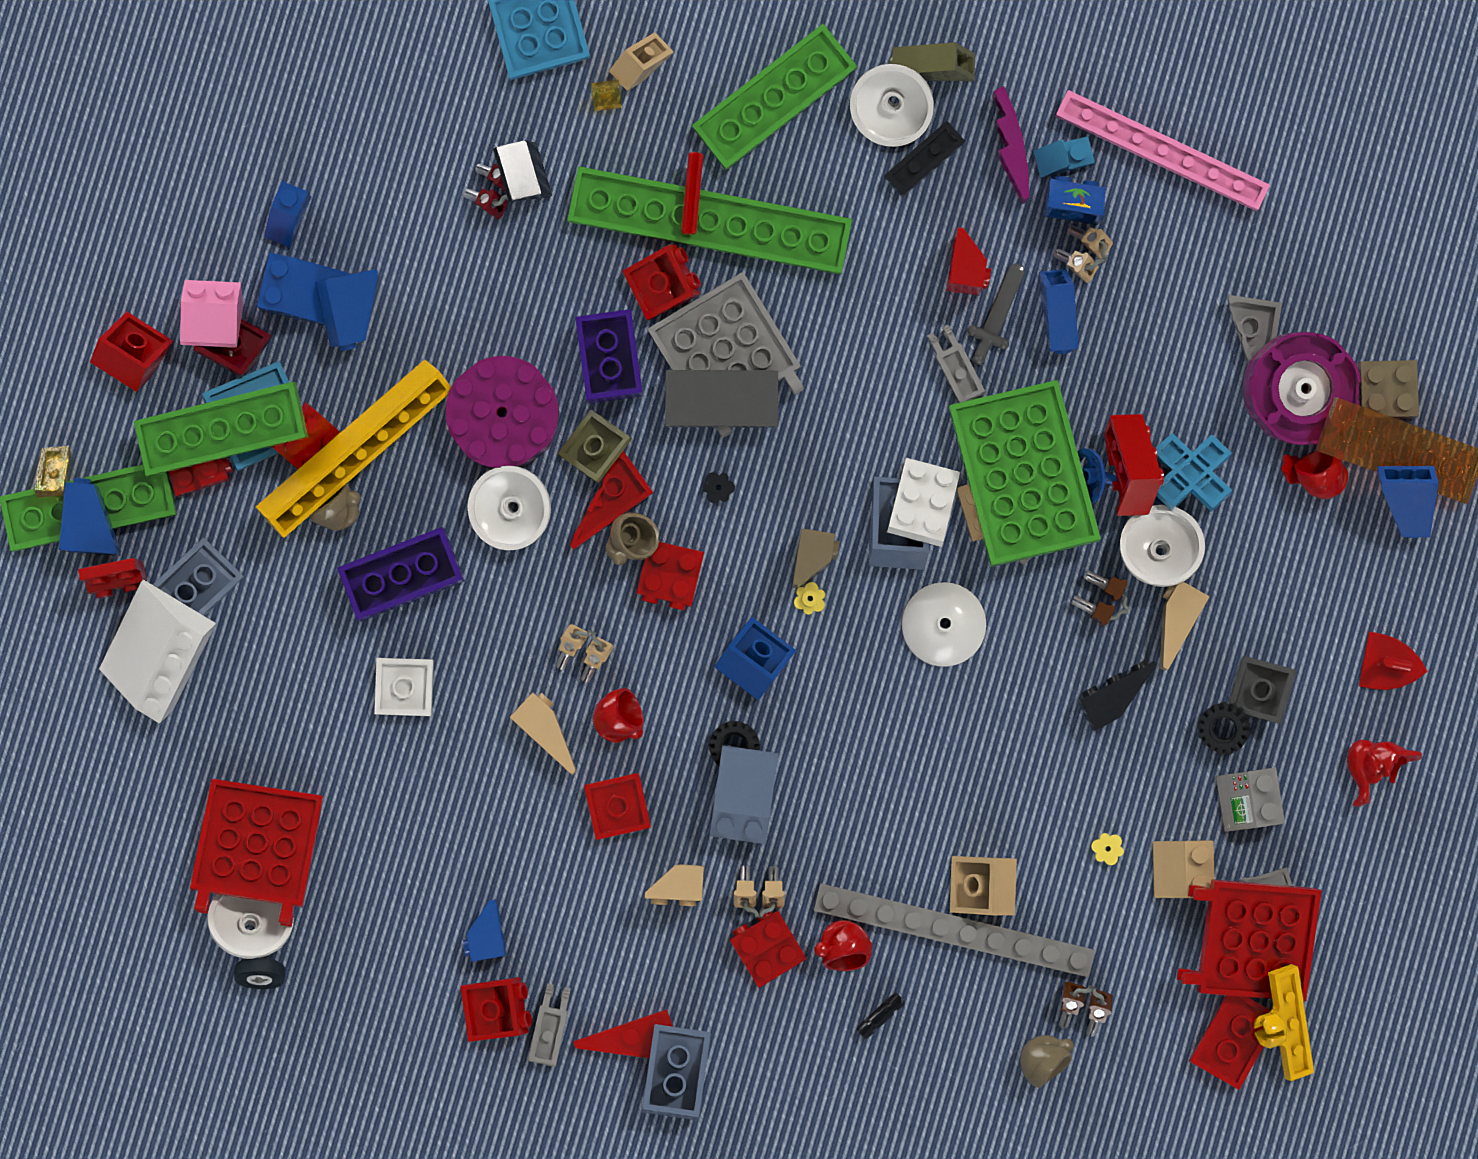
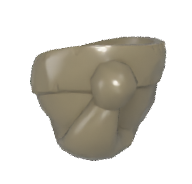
(339, 510)
(632, 538)
(1045, 1058)

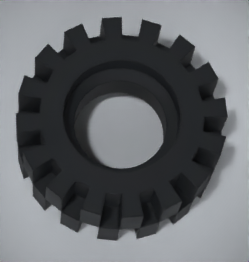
(728, 729)
(1207, 733)

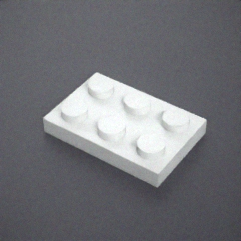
(923, 502)

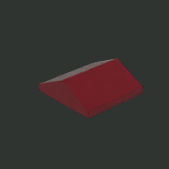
(243, 358)

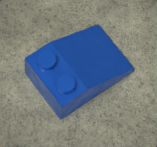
(291, 288)

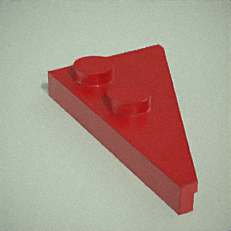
(618, 494)
(628, 1038)

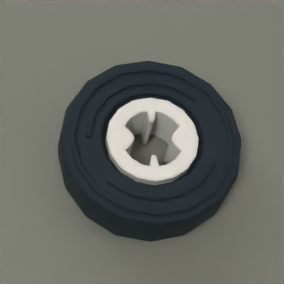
(259, 973)

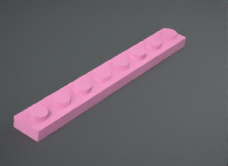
(1162, 150)

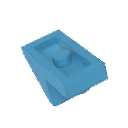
(1063, 156)

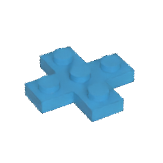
(1192, 472)

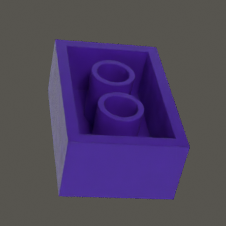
(609, 356)

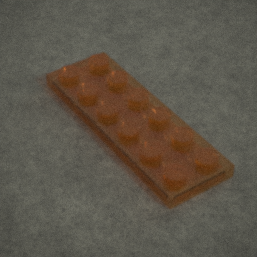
(1380, 440)

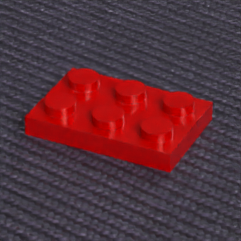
(1230, 1042)

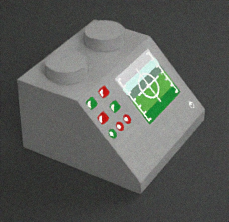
(1250, 799)

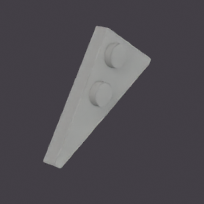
(1254, 321)

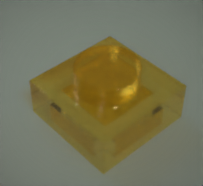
(606, 95)

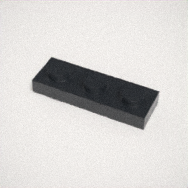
(924, 158)

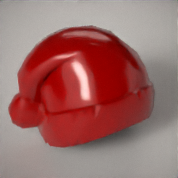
(1321, 475)
(618, 716)
(844, 946)

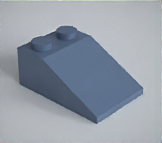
(888, 548)
(200, 578)
(744, 794)
(676, 1072)

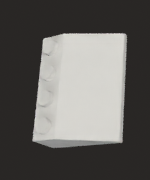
(155, 651)

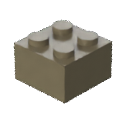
(1390, 388)

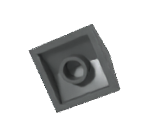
(1263, 689)

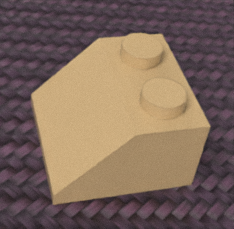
(1180, 865)
(983, 885)

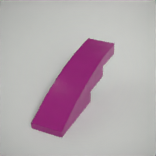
(1013, 154)

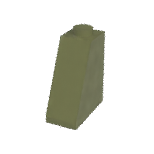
(937, 61)

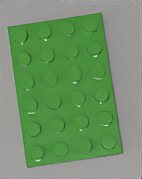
(1024, 473)

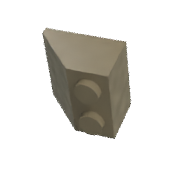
(813, 555)

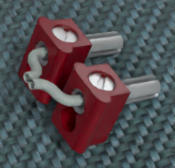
(489, 200)

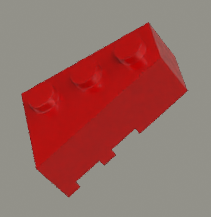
(1134, 463)

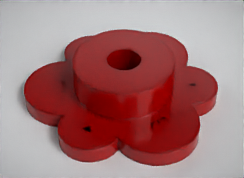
(1288, 468)

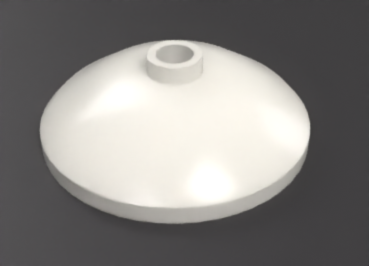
(890, 122)
(491, 510)
(1163, 529)
(923, 629)
(231, 915)

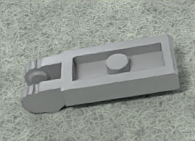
(957, 367)
(549, 1029)

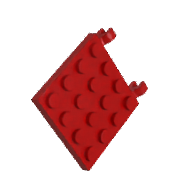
(256, 845)
(1252, 933)

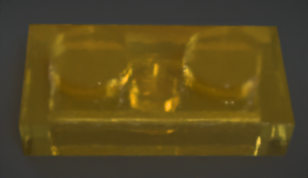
(52, 471)

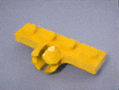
(1287, 1023)

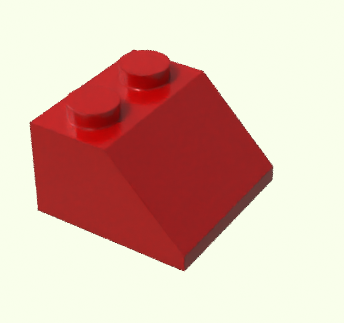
(967, 266)
(130, 351)

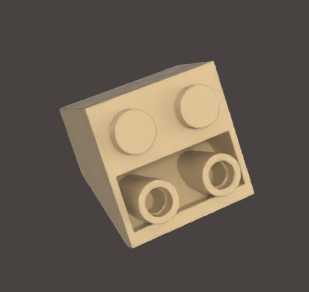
(680, 884)

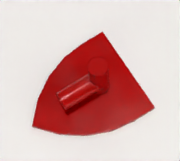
(1389, 663)

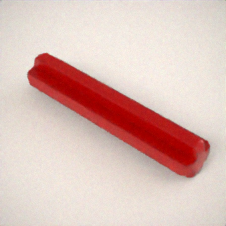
(692, 193)

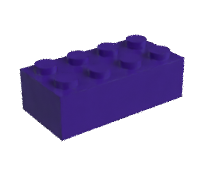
(401, 574)

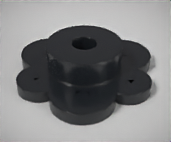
(714, 480)

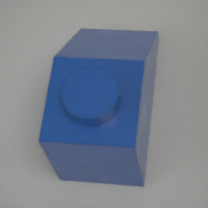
(286, 213)
(486, 935)

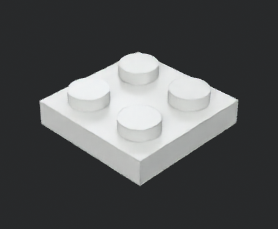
(404, 687)

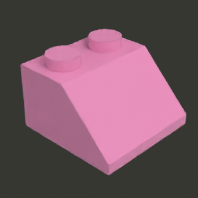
(211, 313)

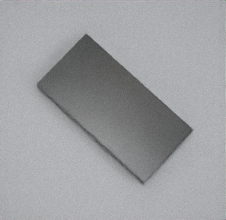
(721, 398)

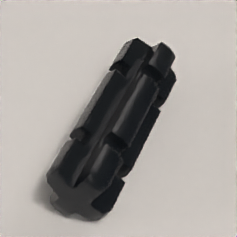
(880, 1015)

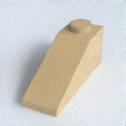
(1179, 614)
(543, 726)

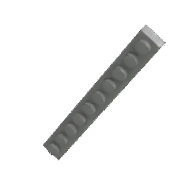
(954, 930)

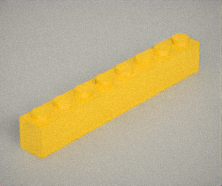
(354, 448)

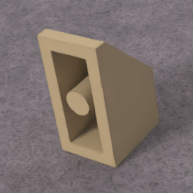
(640, 61)

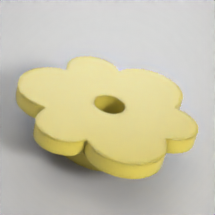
(802, 602)
(1113, 842)

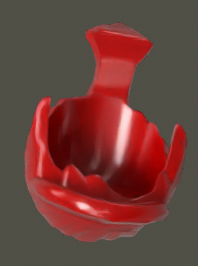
(1372, 761)

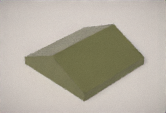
(594, 446)

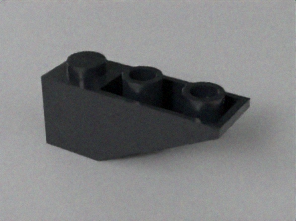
(1111, 701)

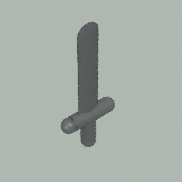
(997, 315)

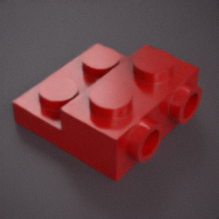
(662, 281)
(200, 476)
(113, 576)
(671, 576)
(767, 948)
(495, 1009)

